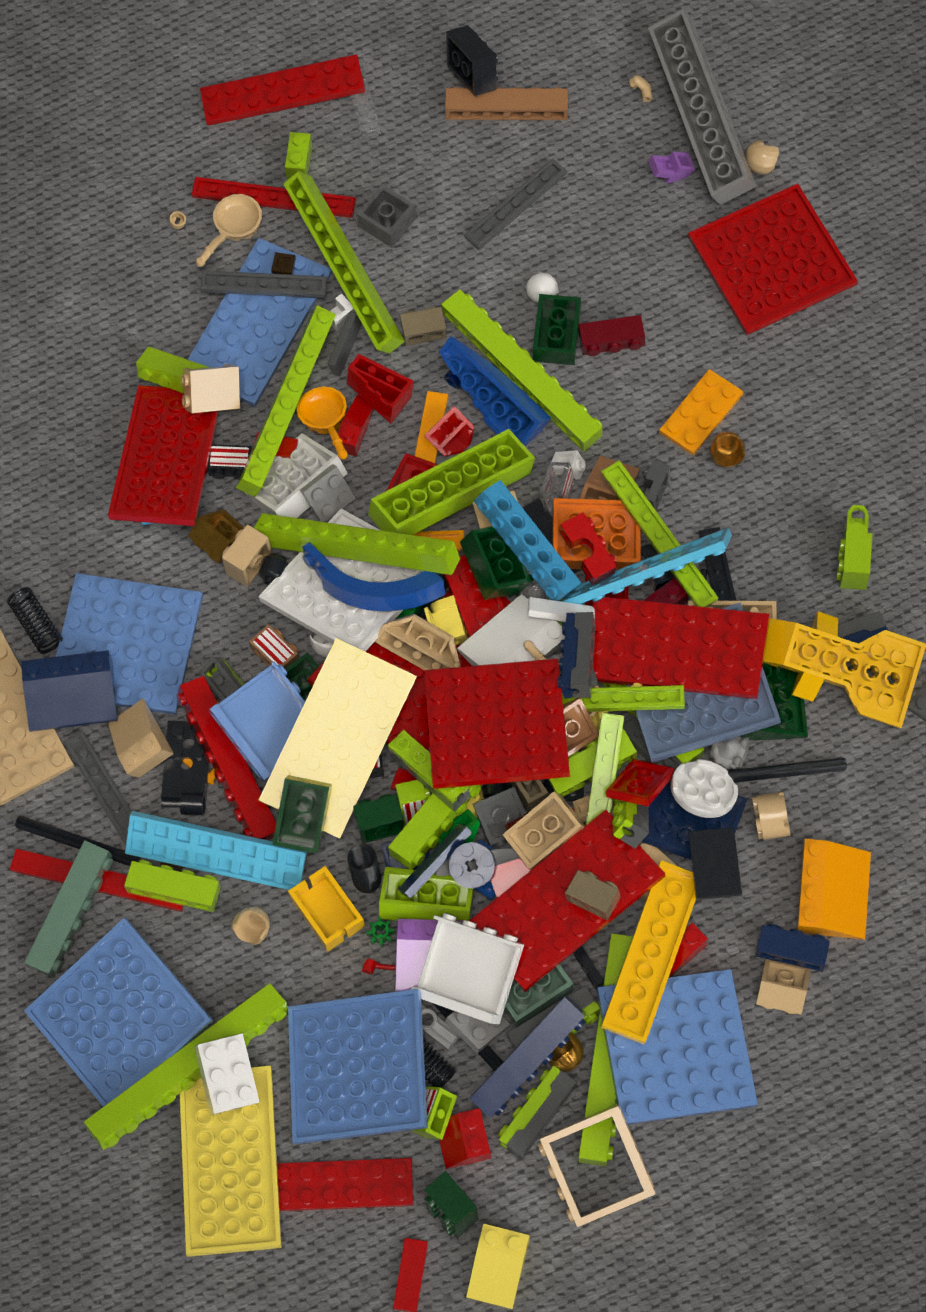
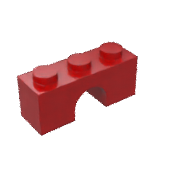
(581, 531)

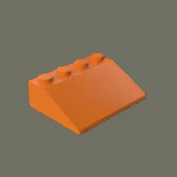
(610, 521)

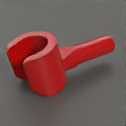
(370, 965)

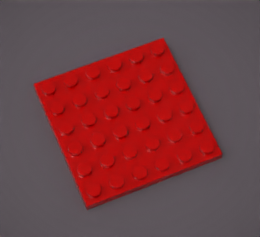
(772, 259)
(496, 723)

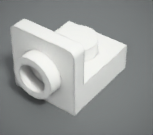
(574, 458)

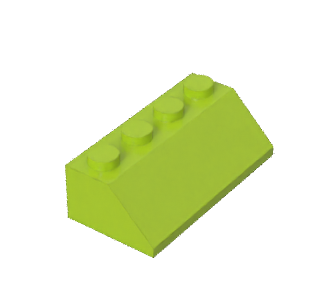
(435, 897)

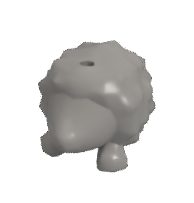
(730, 752)

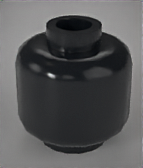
(272, 567)

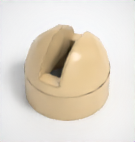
(177, 214)

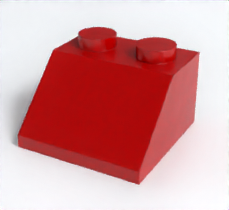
(465, 1140)

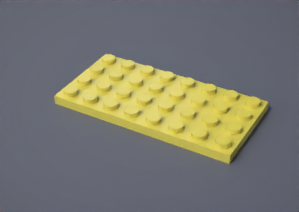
(342, 729)
(230, 1173)

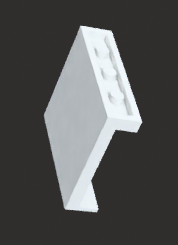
(469, 969)

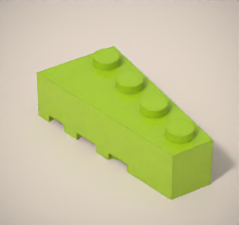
(582, 766)

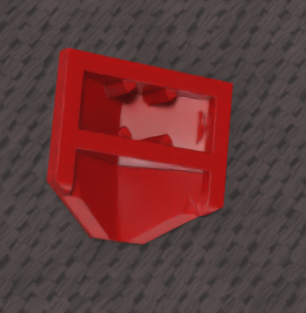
(451, 433)

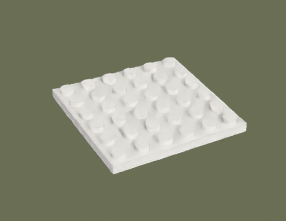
(302, 598)

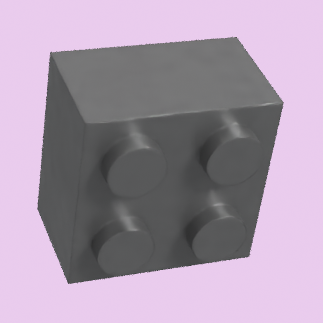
(386, 215)

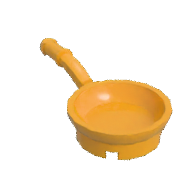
(323, 412)

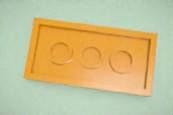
(701, 412)

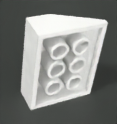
(286, 477)
(504, 636)

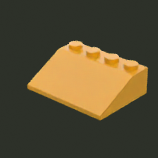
(833, 890)

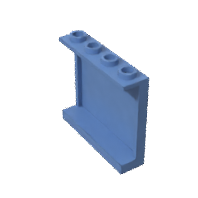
(261, 718)

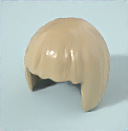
(761, 157)
(251, 925)

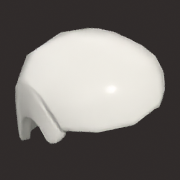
(541, 284)

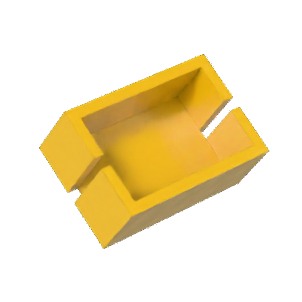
(326, 909)

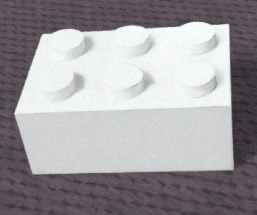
(226, 1074)

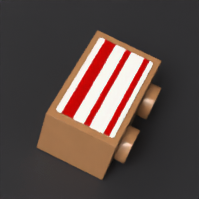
(273, 648)

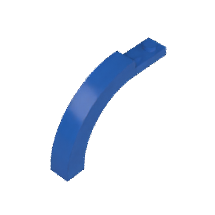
(374, 595)

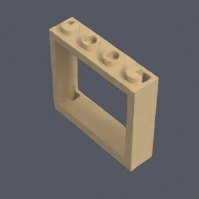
(633, 1152)

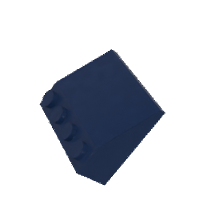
(69, 690)

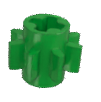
(380, 938)

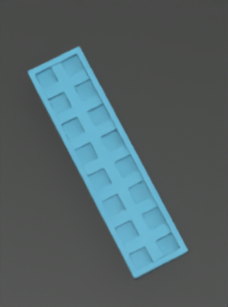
(652, 567)
(214, 851)

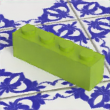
(164, 368)
(173, 886)

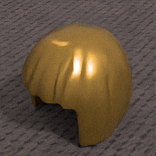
(727, 449)
(569, 1055)

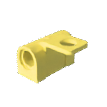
(447, 617)

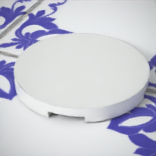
(704, 788)

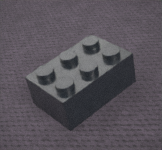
(471, 60)

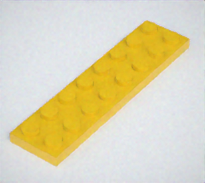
(651, 955)

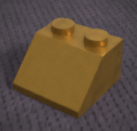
(215, 532)

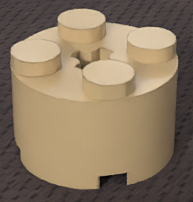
(771, 816)

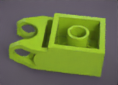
(855, 552)

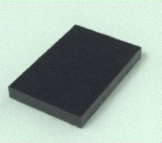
(714, 863)

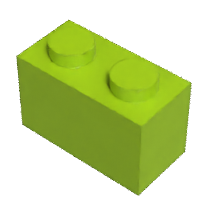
(298, 154)

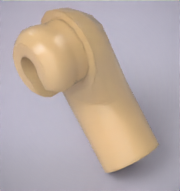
(643, 85)

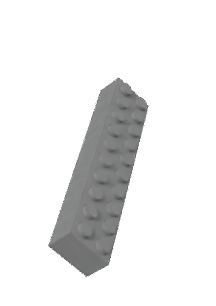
(702, 107)

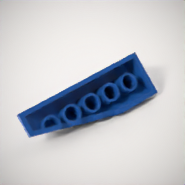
(494, 394)

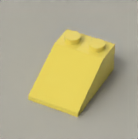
(498, 1266)

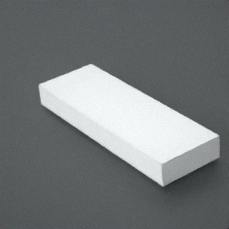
(554, 609)

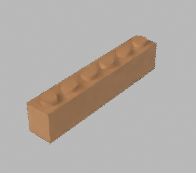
(507, 104)

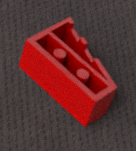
(379, 386)

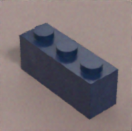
(793, 947)

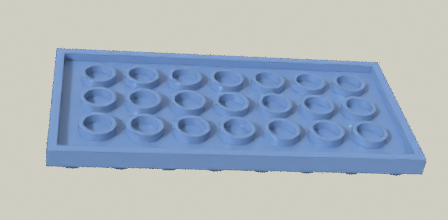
(256, 328)

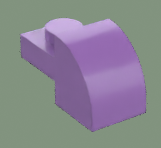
(672, 167)

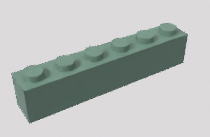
(68, 909)

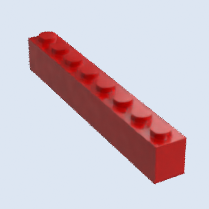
(227, 761)

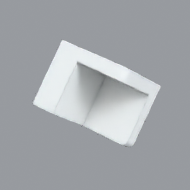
(341, 310)

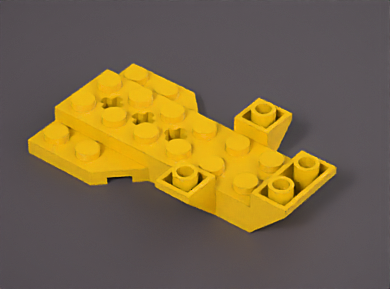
(823, 656)

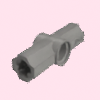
(439, 1030)

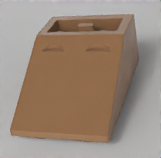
(596, 485)

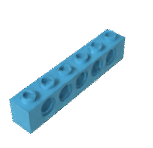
(527, 541)

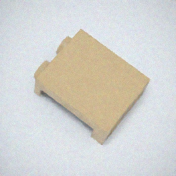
(211, 389)

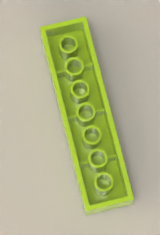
(451, 485)

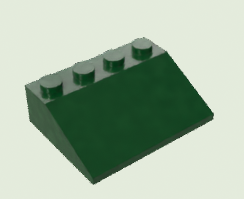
(789, 707)

